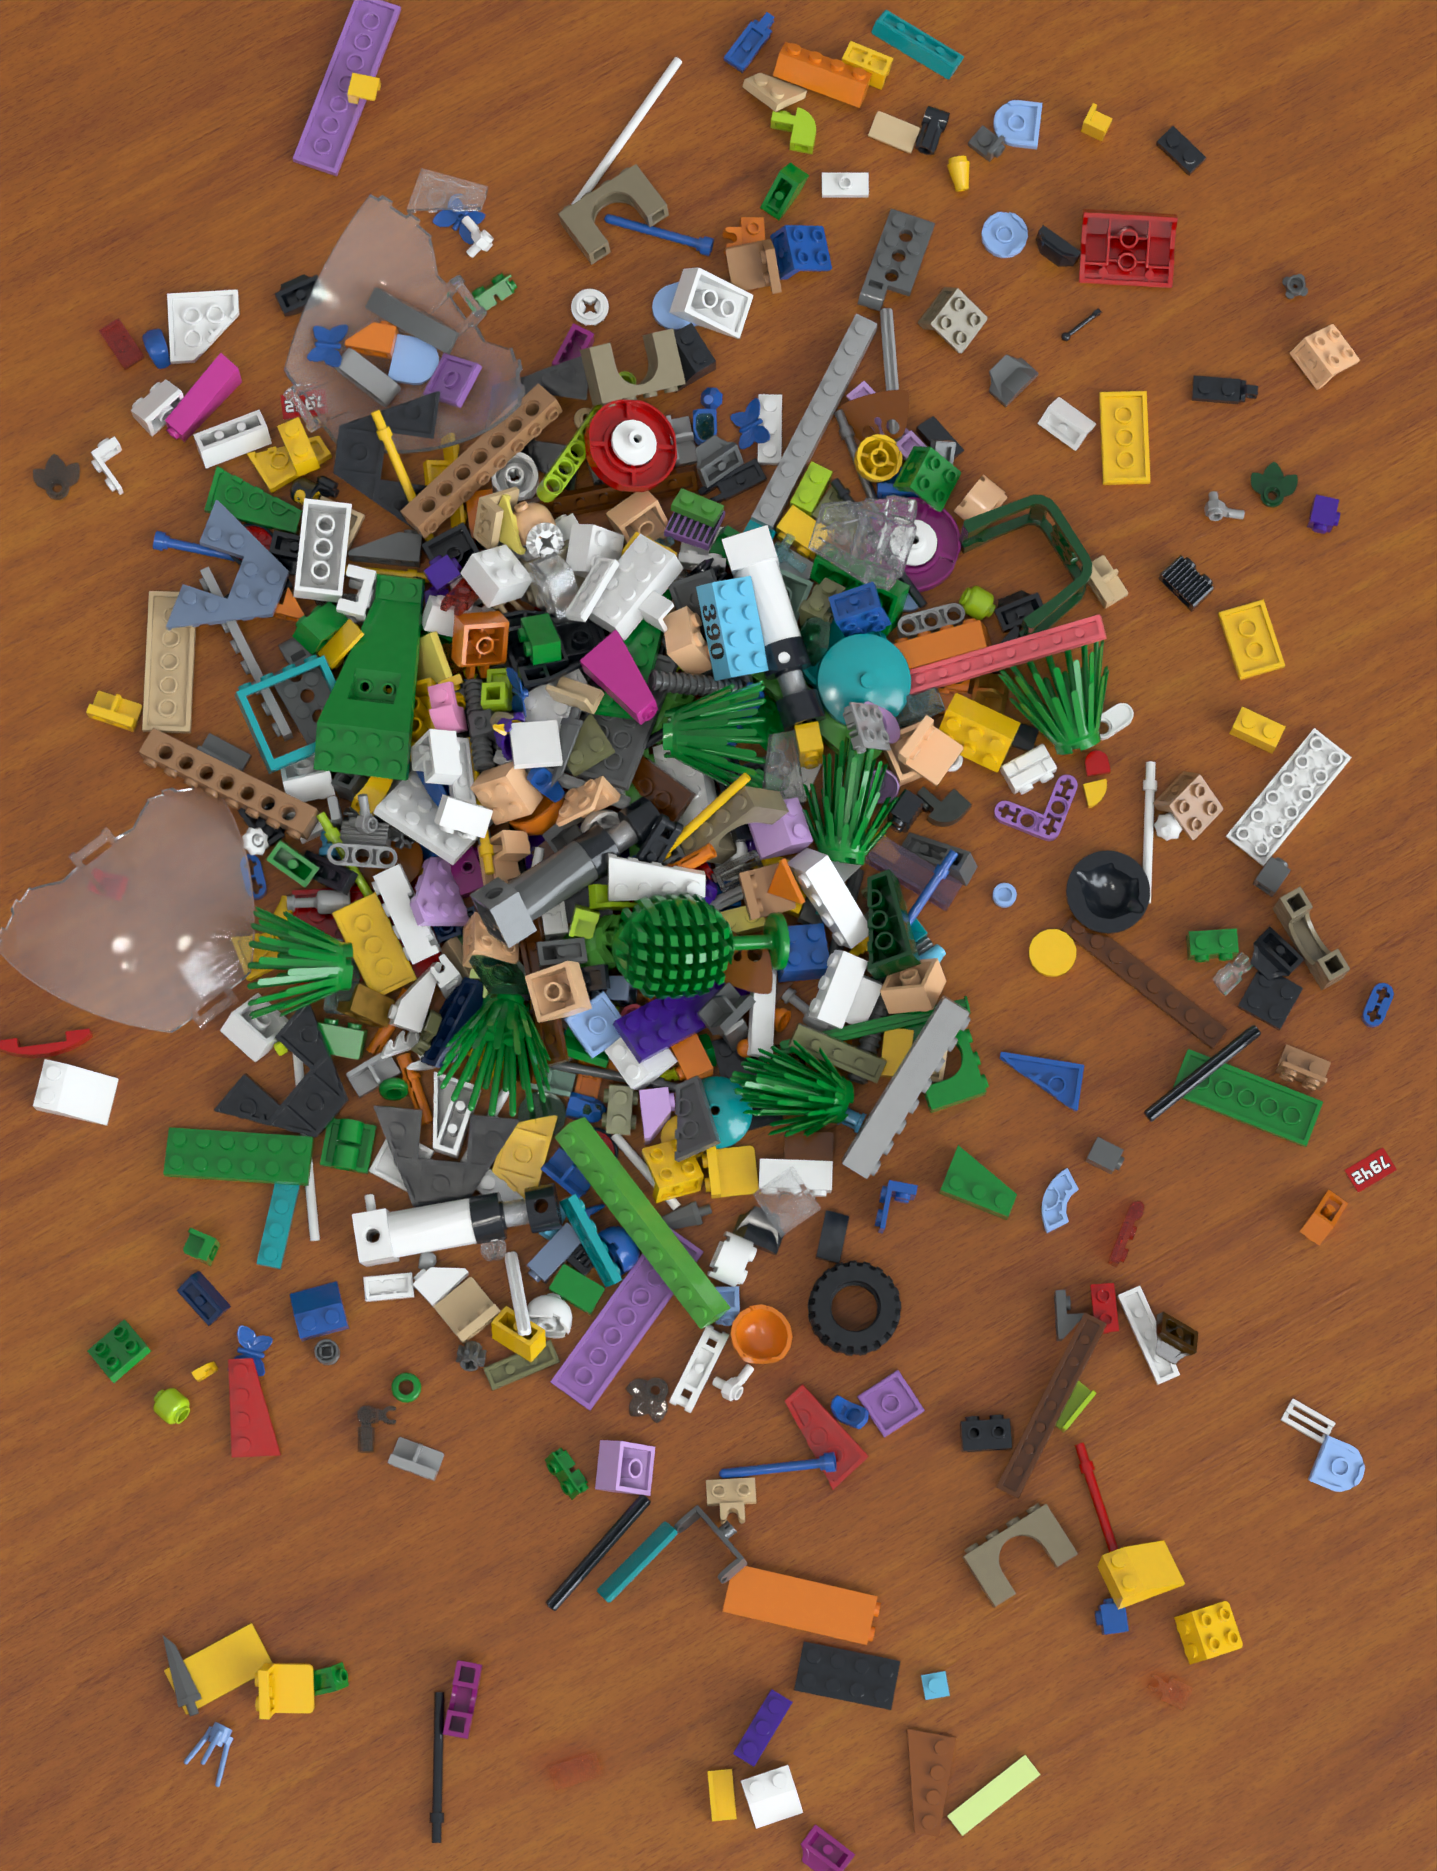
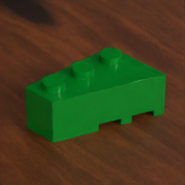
(977, 1186)

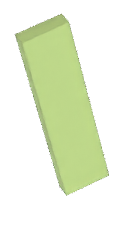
(993, 1795)

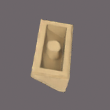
(894, 132)
(454, 952)

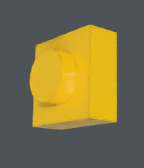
(456, 679)

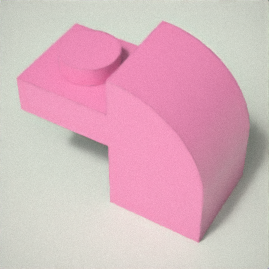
(444, 711)

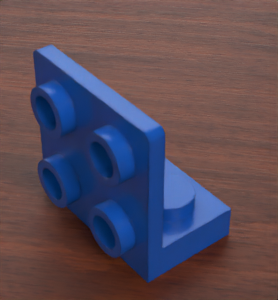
(800, 250)
(859, 610)
(901, 1191)

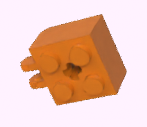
(479, 641)

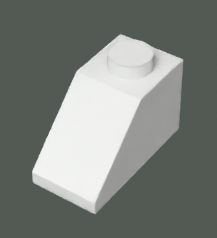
(438, 1282)

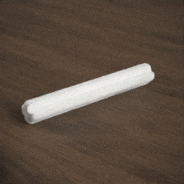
(517, 1293)

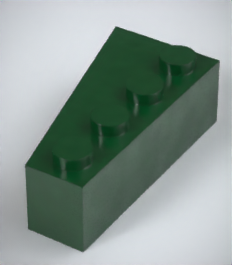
(890, 932)

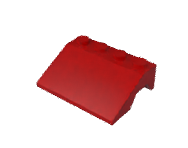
(1127, 248)

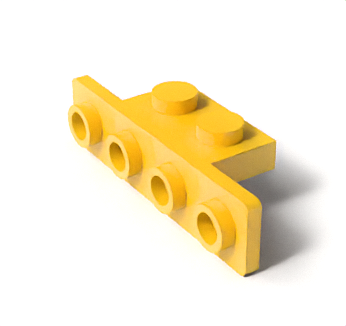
(434, 468)

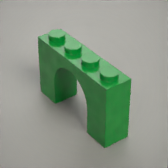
(965, 1084)

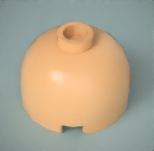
(530, 515)

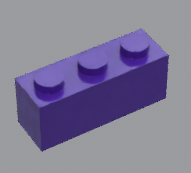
(762, 1728)

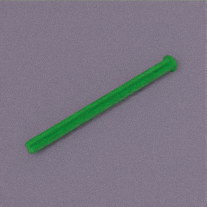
(877, 1025)

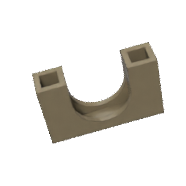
(629, 188)
(663, 370)
(745, 807)
(1294, 916)
(1038, 1525)

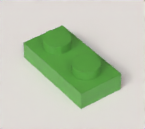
(697, 507)

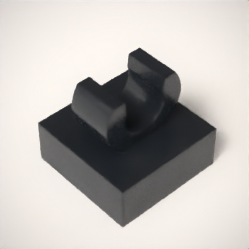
(581, 1261)

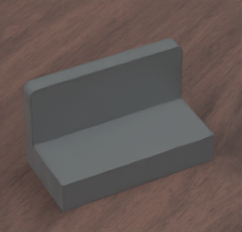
(225, 752)

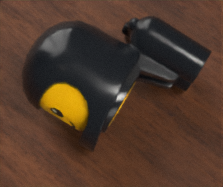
(308, 489)

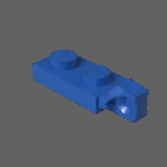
(750, 43)

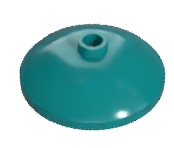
(731, 1121)

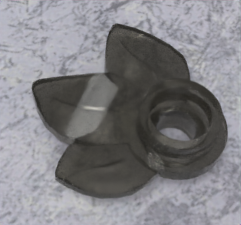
(57, 475)
(646, 1401)

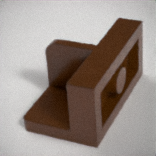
(814, 1147)

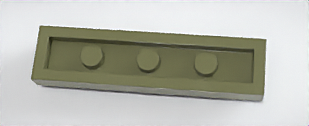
(839, 1053)

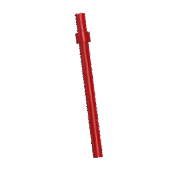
(1086, 1467)

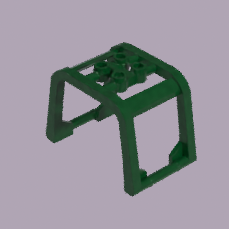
(1059, 536)

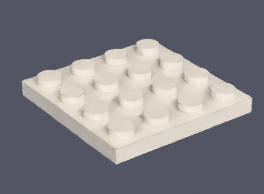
(414, 812)

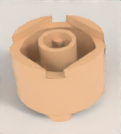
(981, 498)

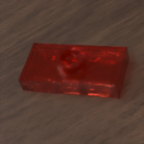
(121, 344)

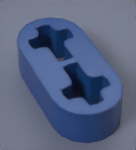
(259, 876)
(1372, 1003)

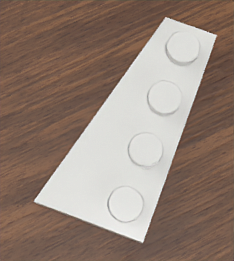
(636, 879)

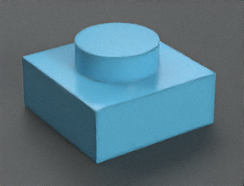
(935, 1685)

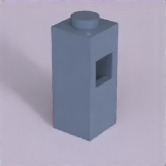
(554, 1254)

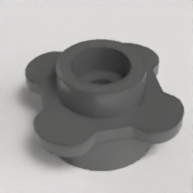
(1298, 280)

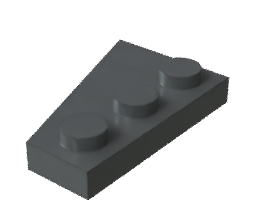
(694, 1120)

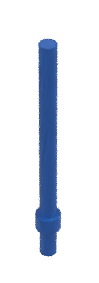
(940, 872)

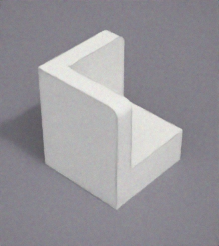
(655, 609)

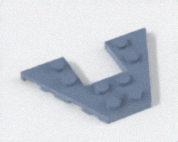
(255, 586)

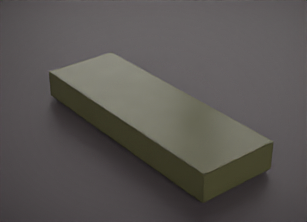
(517, 1367)

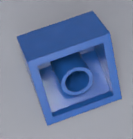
(319, 1311)

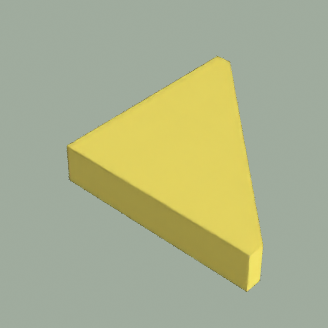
(509, 530)

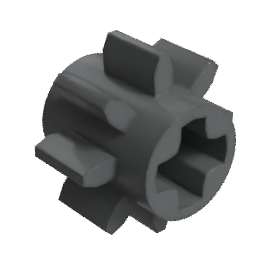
(400, 838)
(471, 1356)

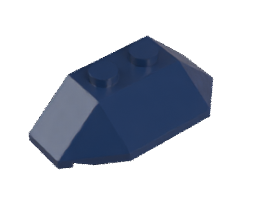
(455, 1012)

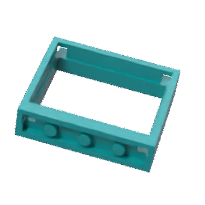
(270, 680)

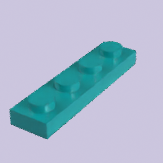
(278, 1225)
(593, 1245)

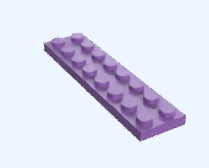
(332, 116)
(616, 1331)

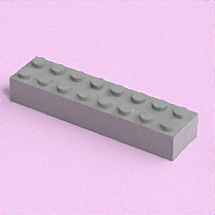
(905, 1086)

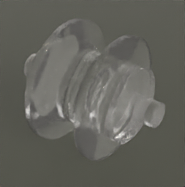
(493, 1250)

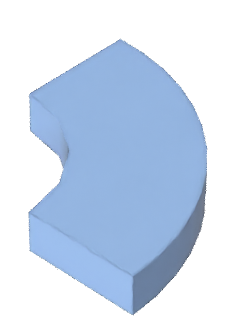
(1055, 1201)

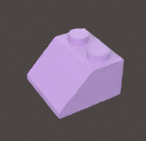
(785, 836)
(655, 1110)
(625, 1467)

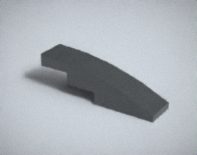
(412, 320)

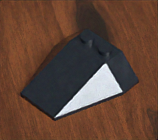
(576, 642)

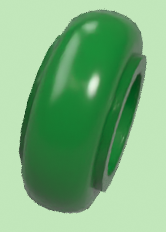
(387, 1089)
(416, 1387)

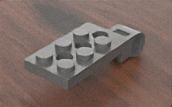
(876, 284)
(290, 691)

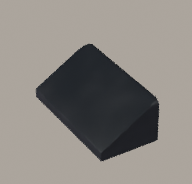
(934, 430)
(832, 1237)

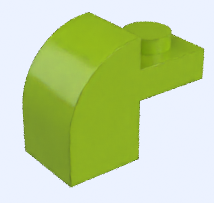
(801, 126)
(497, 691)

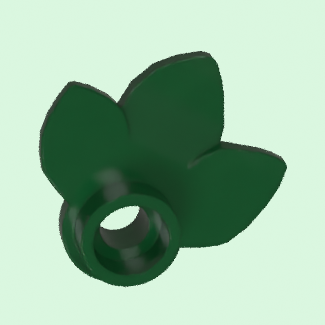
(1273, 482)

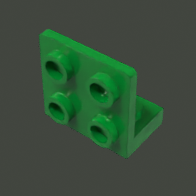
(928, 476)

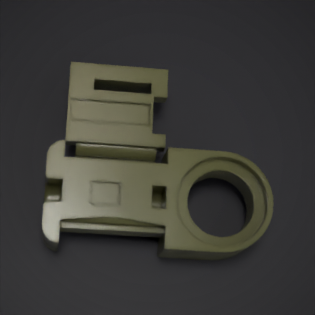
(428, 1031)

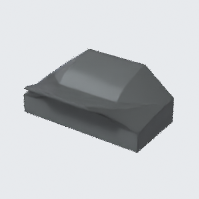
(1010, 378)
(716, 459)

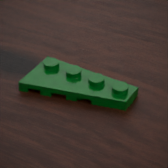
(252, 504)

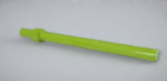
(332, 835)

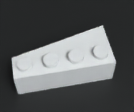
(397, 895)
(829, 896)

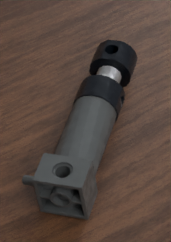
(513, 906)

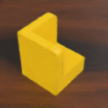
(363, 87)
(1096, 123)

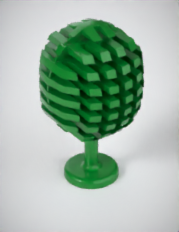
(684, 945)

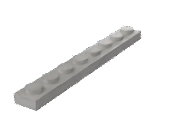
(249, 663)

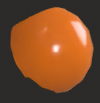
(541, 819)
(761, 1335)

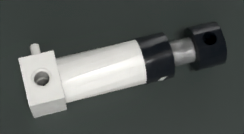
(785, 650)
(450, 1223)

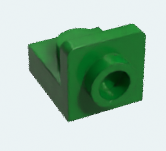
(330, 1679)

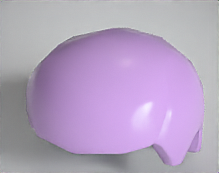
(889, 786)

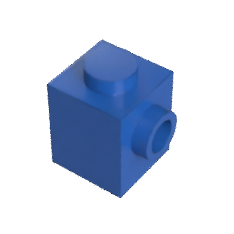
(1111, 1618)

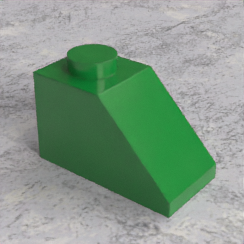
(784, 190)
(292, 863)

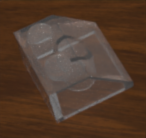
(787, 1201)

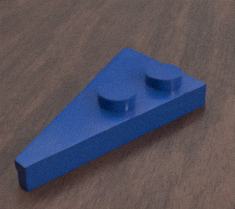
(1055, 1077)

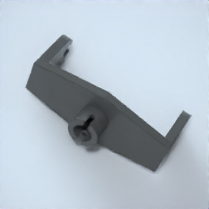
(723, 1533)

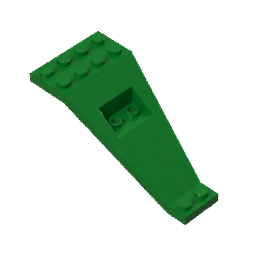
(373, 728)

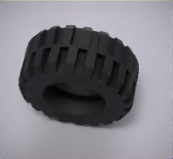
(860, 1275)

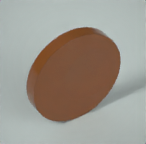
(410, 859)

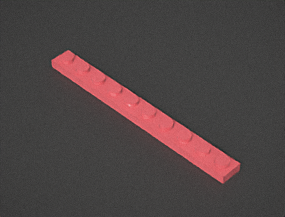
(1007, 654)

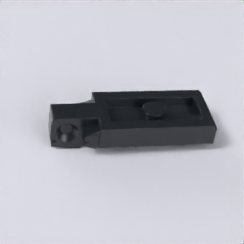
(1222, 390)

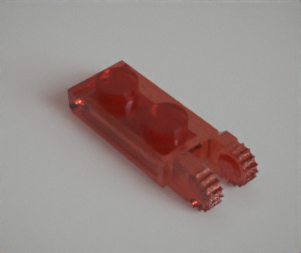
(461, 597)
(1126, 1232)

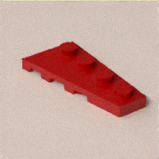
(249, 1415)
(825, 1434)

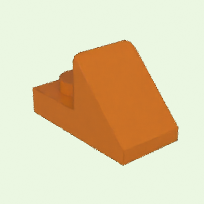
(290, 609)

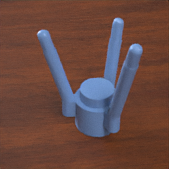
(218, 1735)

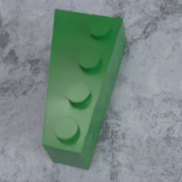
(891, 601)

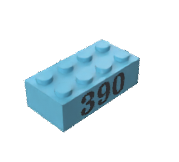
(732, 628)

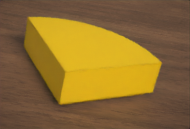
(1094, 792)
(205, 1371)

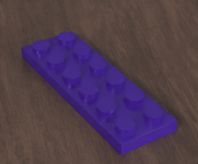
(663, 1023)

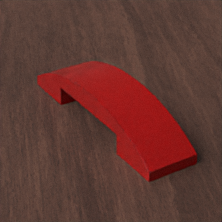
(73, 1040)

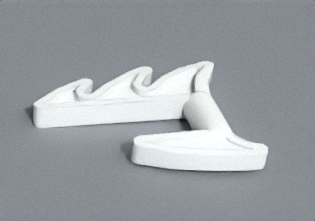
(404, 1044)

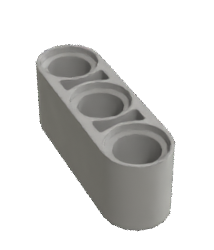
(368, 377)
(938, 613)
(351, 849)

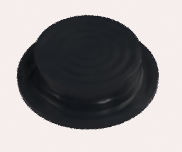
(1108, 892)

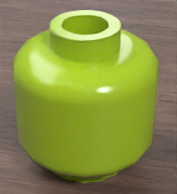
(977, 602)
(171, 1406)

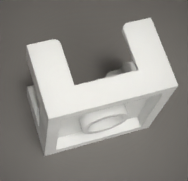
(365, 582)

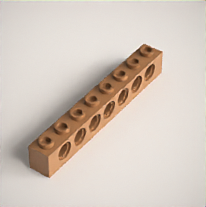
(470, 463)
(160, 743)

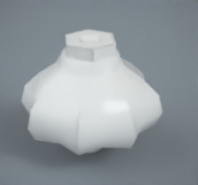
(1167, 827)
(255, 841)

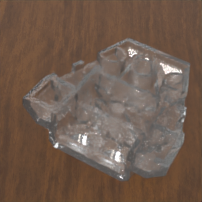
(867, 537)

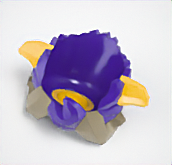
(501, 724)

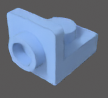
(731, 1296)

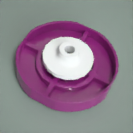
(935, 548)

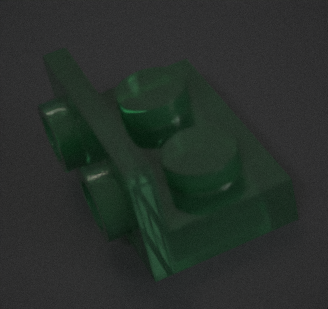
(816, 638)

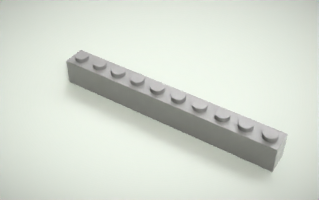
(814, 422)

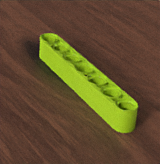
(566, 459)

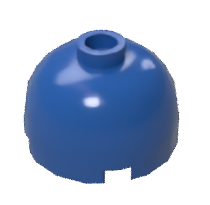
(621, 1247)

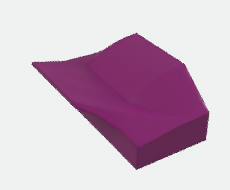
(824, 1852)

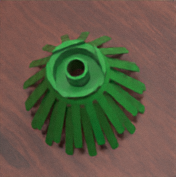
(1079, 704)
(706, 726)
(307, 956)
(500, 1027)

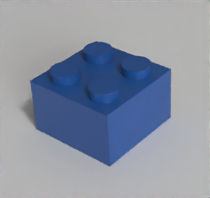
(807, 953)

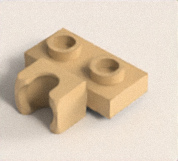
(731, 1496)

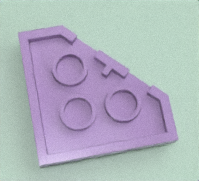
(438, 896)

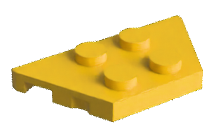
(525, 1153)

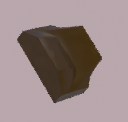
(1174, 1338)

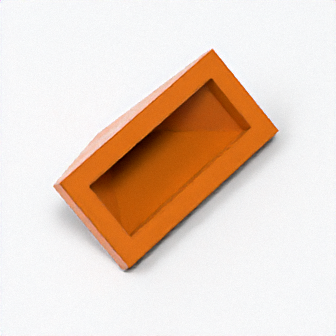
(784, 884)

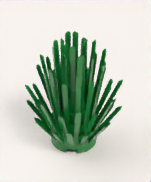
(845, 814)
(795, 1089)

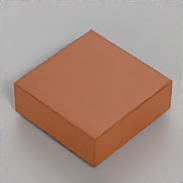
(588, 1085)

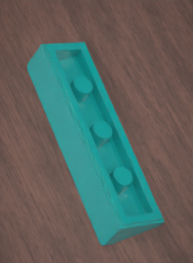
(917, 44)
(637, 1562)

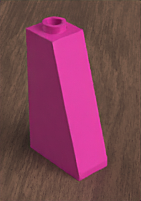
(203, 398)
(618, 675)

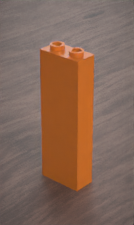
(802, 1605)

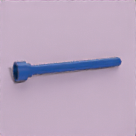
(703, 245)
(163, 541)
(825, 1462)

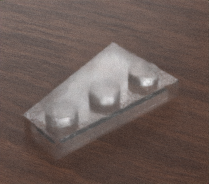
(444, 192)
(783, 766)

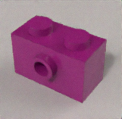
(576, 339)
(468, 872)

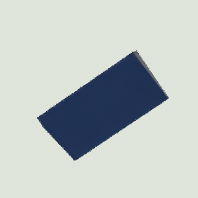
(203, 1298)

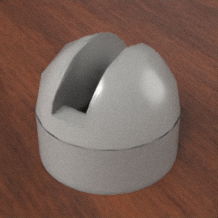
(427, 1260)

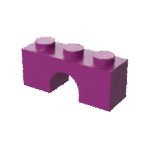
(463, 1699)

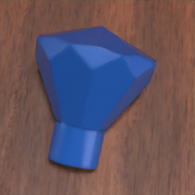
(711, 398)

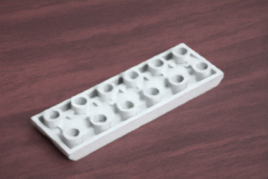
(1288, 797)

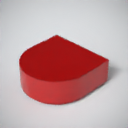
(1096, 764)

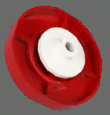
(630, 445)

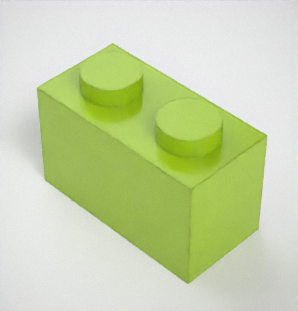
(811, 488)

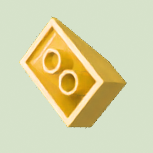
(1139, 1572)

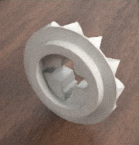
(589, 297)
(544, 530)

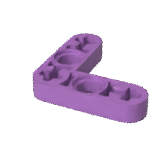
(1039, 819)

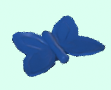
(447, 217)
(327, 345)
(749, 425)
(521, 693)
(253, 1346)

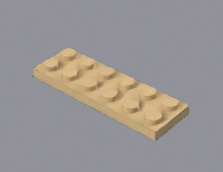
(167, 669)

